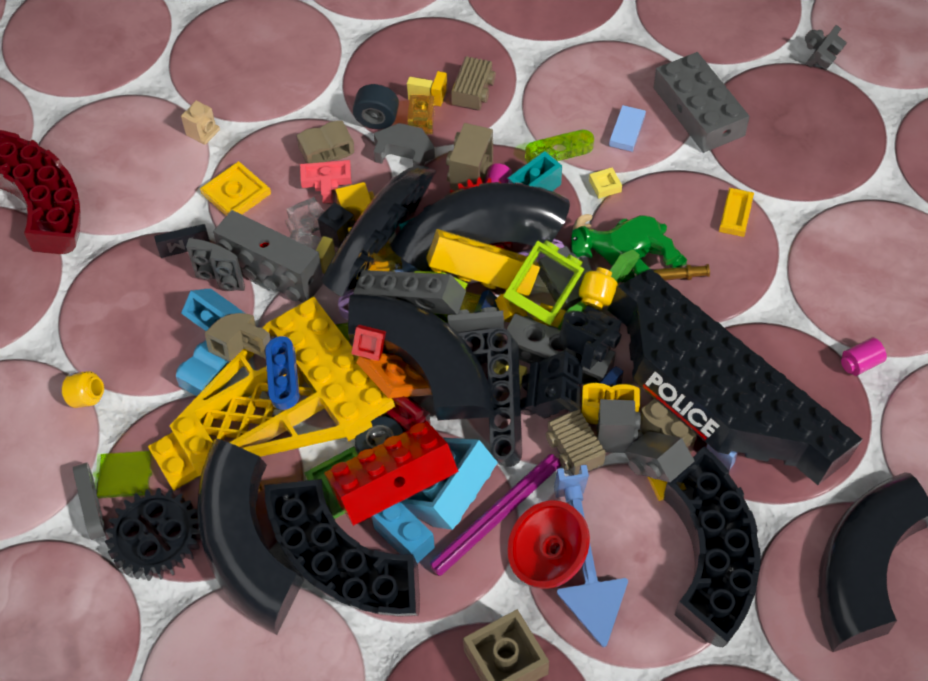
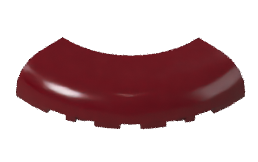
(45, 189)

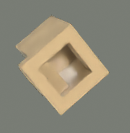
(199, 123)

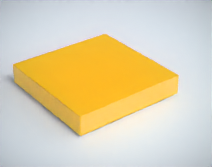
(235, 190)

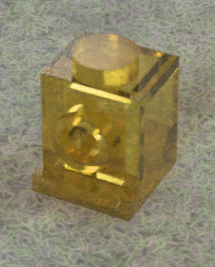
(421, 112)

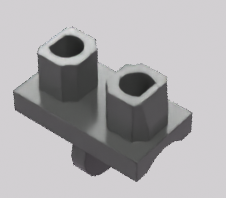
(816, 40)

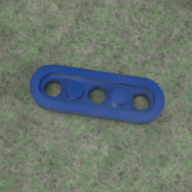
(279, 365)

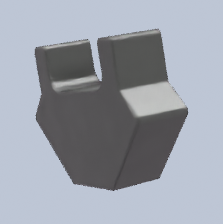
(404, 142)

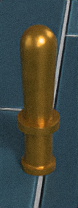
(683, 272)

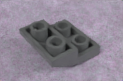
(217, 263)
(485, 319)

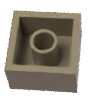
(470, 155)
(506, 651)

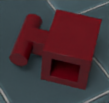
(407, 413)

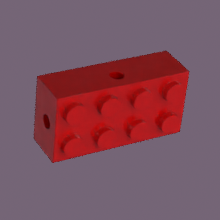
(391, 472)

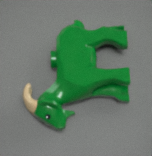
(637, 234)

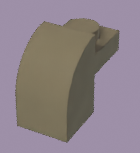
(233, 334)

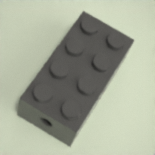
(701, 102)
(271, 257)

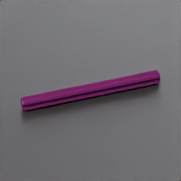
(494, 515)

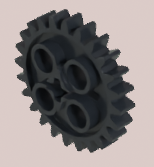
(132, 551)

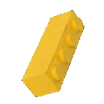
(479, 262)

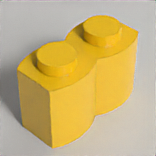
(595, 391)

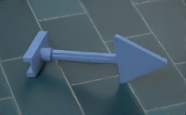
(595, 601)

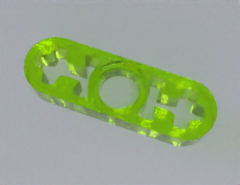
(564, 139)

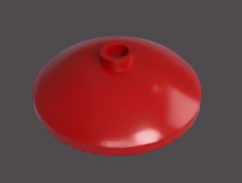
(538, 536)

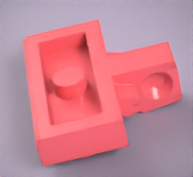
(326, 177)

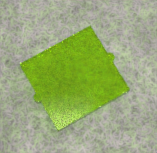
(124, 474)

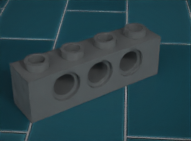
(428, 290)
(526, 329)

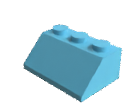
(447, 500)

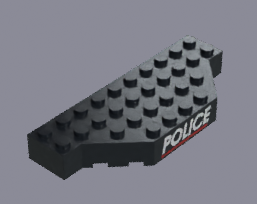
(723, 385)

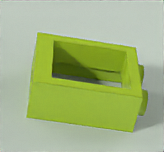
(551, 251)

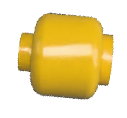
(598, 288)
(82, 389)

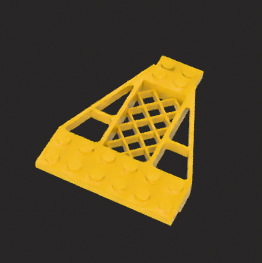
(321, 361)

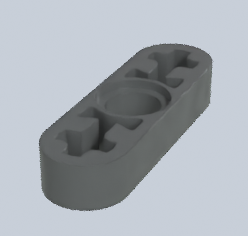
(89, 501)

